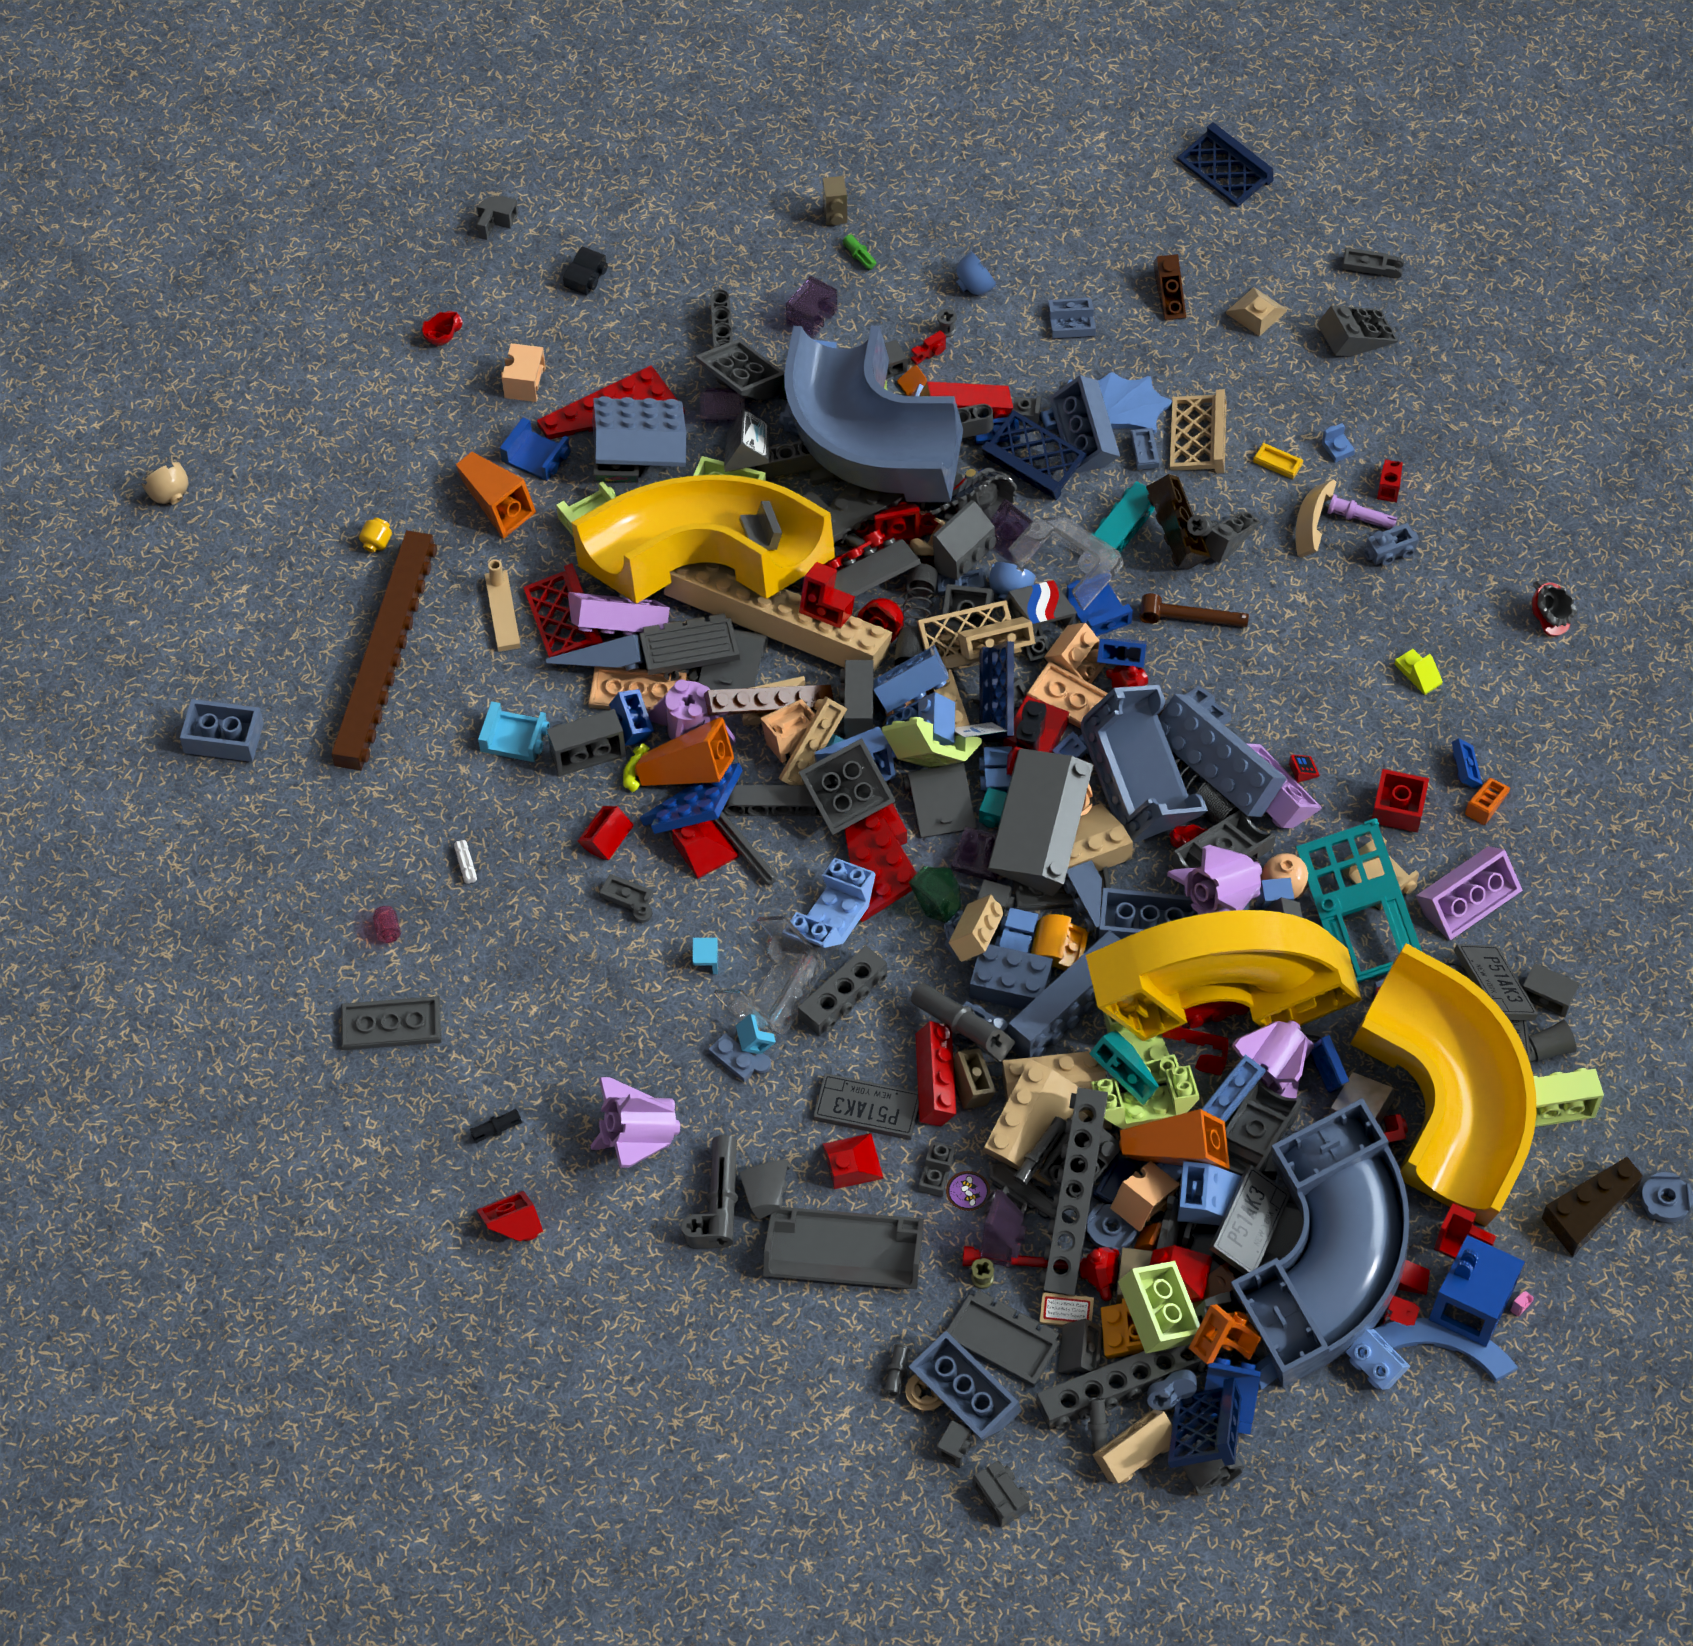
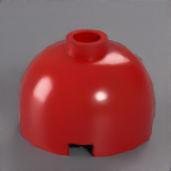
(883, 613)

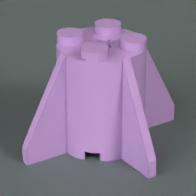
(683, 709)
(1222, 881)
(1280, 1051)
(634, 1122)

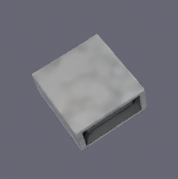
(1375, 1094)

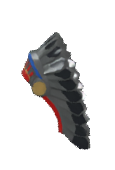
(984, 487)

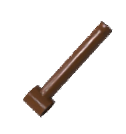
(1153, 609)

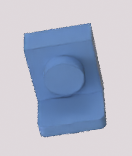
(1336, 443)
(1072, 745)

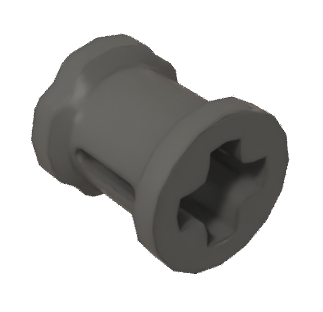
(951, 318)

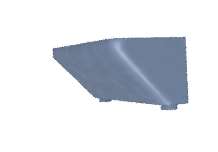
(1138, 763)

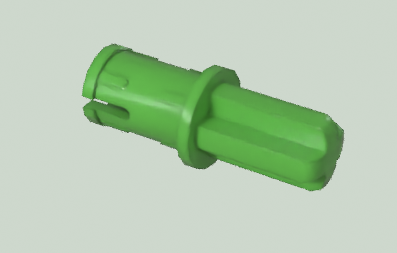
(859, 251)

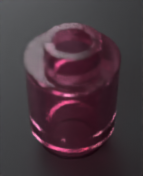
(386, 924)

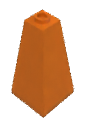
(497, 492)
(688, 759)
(1179, 1138)

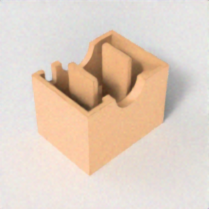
(523, 372)
(786, 727)
(1144, 1195)

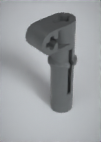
(963, 1021)
(718, 1221)

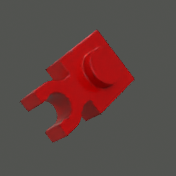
(931, 346)

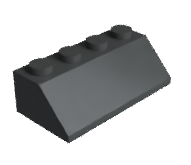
(875, 567)

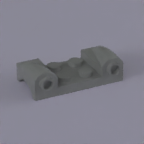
(1232, 833)
(1258, 1126)

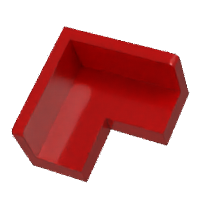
(1456, 1228)

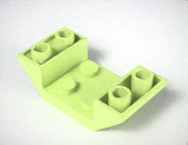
(914, 743)
(1152, 1051)
(1167, 1101)

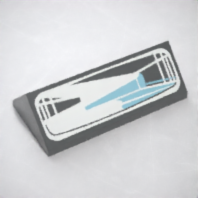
(747, 442)

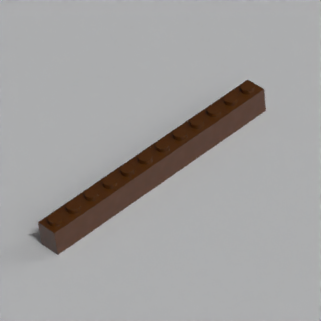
(383, 651)

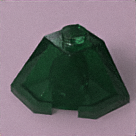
(937, 892)

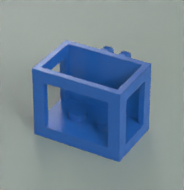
(1479, 1284)

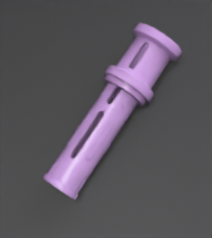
(1352, 510)

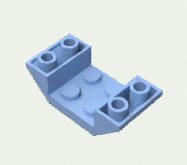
(838, 906)

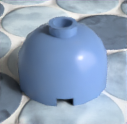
(973, 275)
(1006, 577)

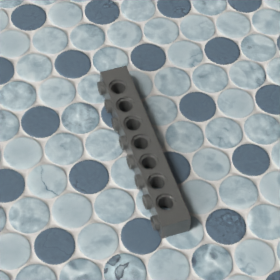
(1095, 1102)
(1121, 1372)

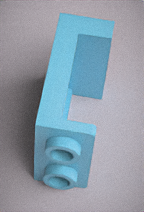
(512, 734)

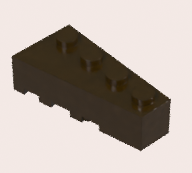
(1591, 1204)

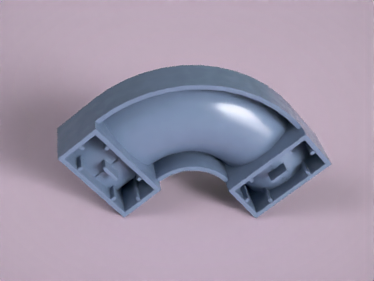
(865, 430)
(1349, 1247)

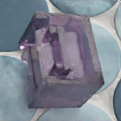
(811, 305)

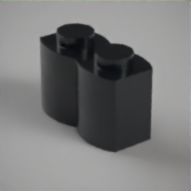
(585, 270)
(1031, 726)

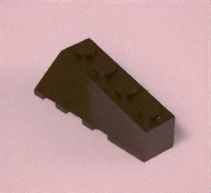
(1173, 515)

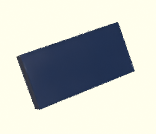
(1117, 1172)

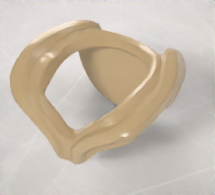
(923, 548)

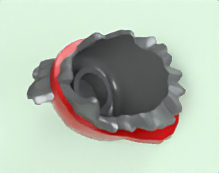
(1552, 607)

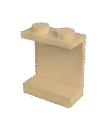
(1374, 869)

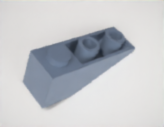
(1085, 888)

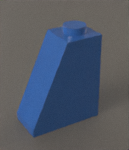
(1122, 652)

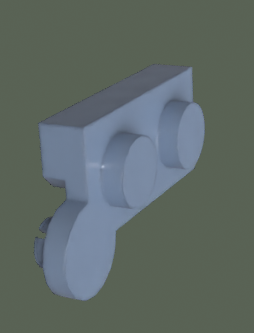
(739, 1062)

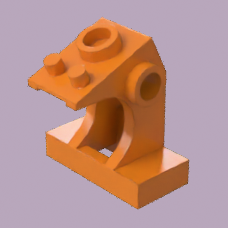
(1232, 1332)

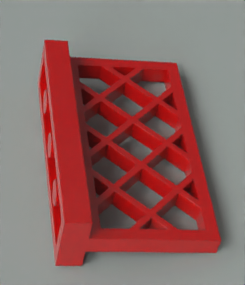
(572, 584)

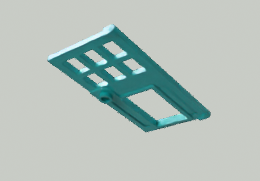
(1368, 893)

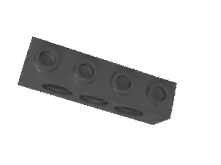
(864, 963)

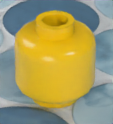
(375, 535)

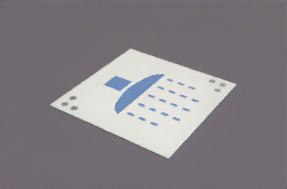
(978, 729)

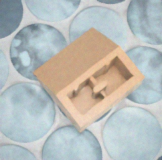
(1077, 652)

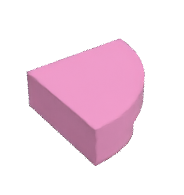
(1521, 1303)

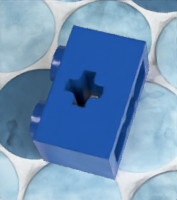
(632, 716)

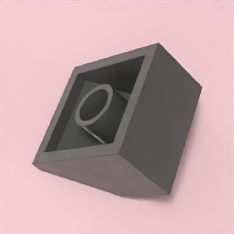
(966, 597)

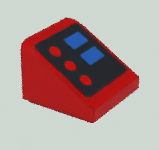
(1303, 767)

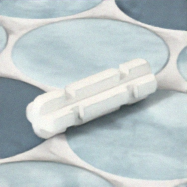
(465, 861)

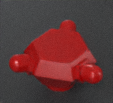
(1127, 676)
(1101, 1270)

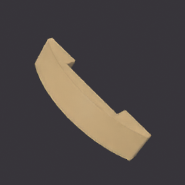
(1306, 534)

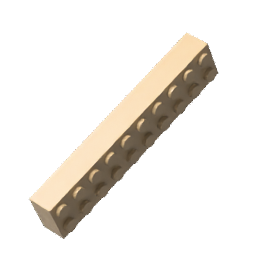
(716, 591)

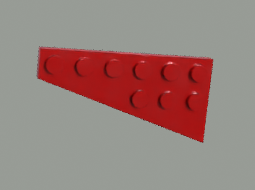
(579, 414)
(876, 848)

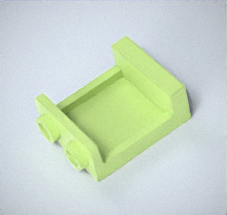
(568, 514)

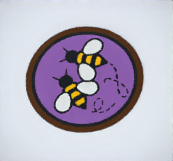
(967, 1190)

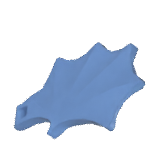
(1127, 402)

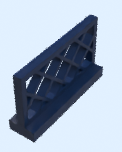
(1234, 150)
(1023, 470)
(997, 689)
(1225, 1426)

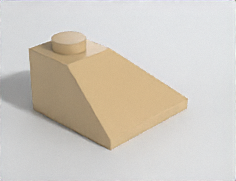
(1256, 311)

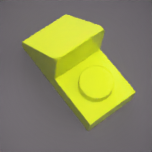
(1419, 670)

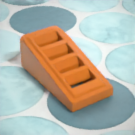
(1480, 812)

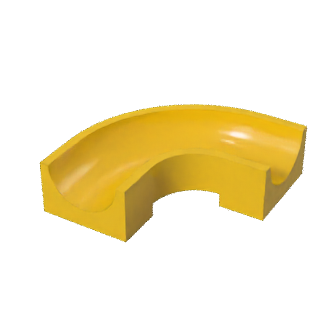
(696, 520)
(1250, 957)
(1470, 1076)

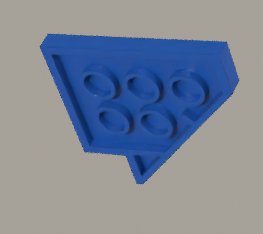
(693, 804)

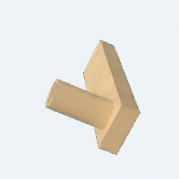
(502, 607)
(814, 738)

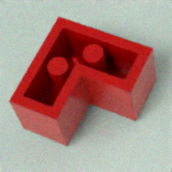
(822, 600)

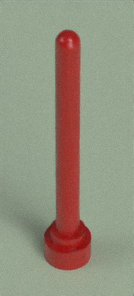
(971, 1254)

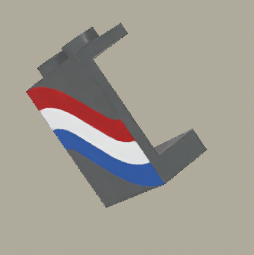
(1041, 604)

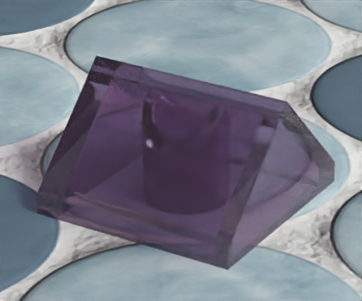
(1009, 525)

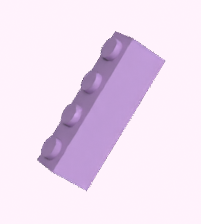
(615, 613)
(1292, 802)
(1470, 892)

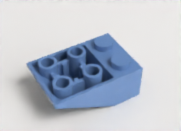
(934, 710)
(877, 746)
(1205, 1193)

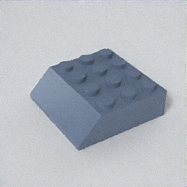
(639, 432)

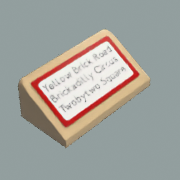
(1064, 1309)

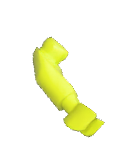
(629, 771)

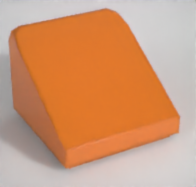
(911, 380)
(1149, 1237)

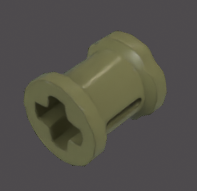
(980, 1266)

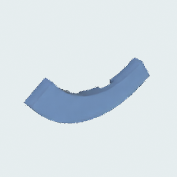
(1490, 1358)

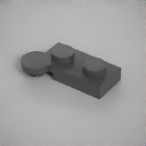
(629, 896)

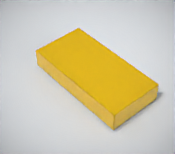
(1278, 461)

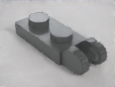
(1372, 262)

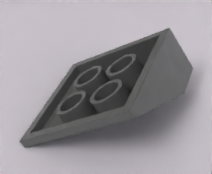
(743, 370)
(847, 786)

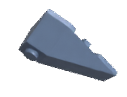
(617, 653)

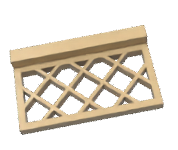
(1217, 434)
(957, 660)

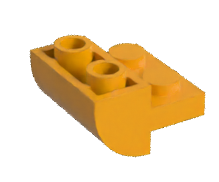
(1059, 940)
(1119, 1331)

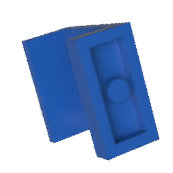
(533, 452)
(1103, 613)
(1247, 1381)

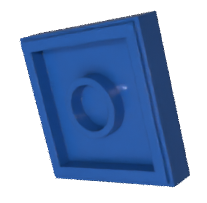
(1329, 1064)

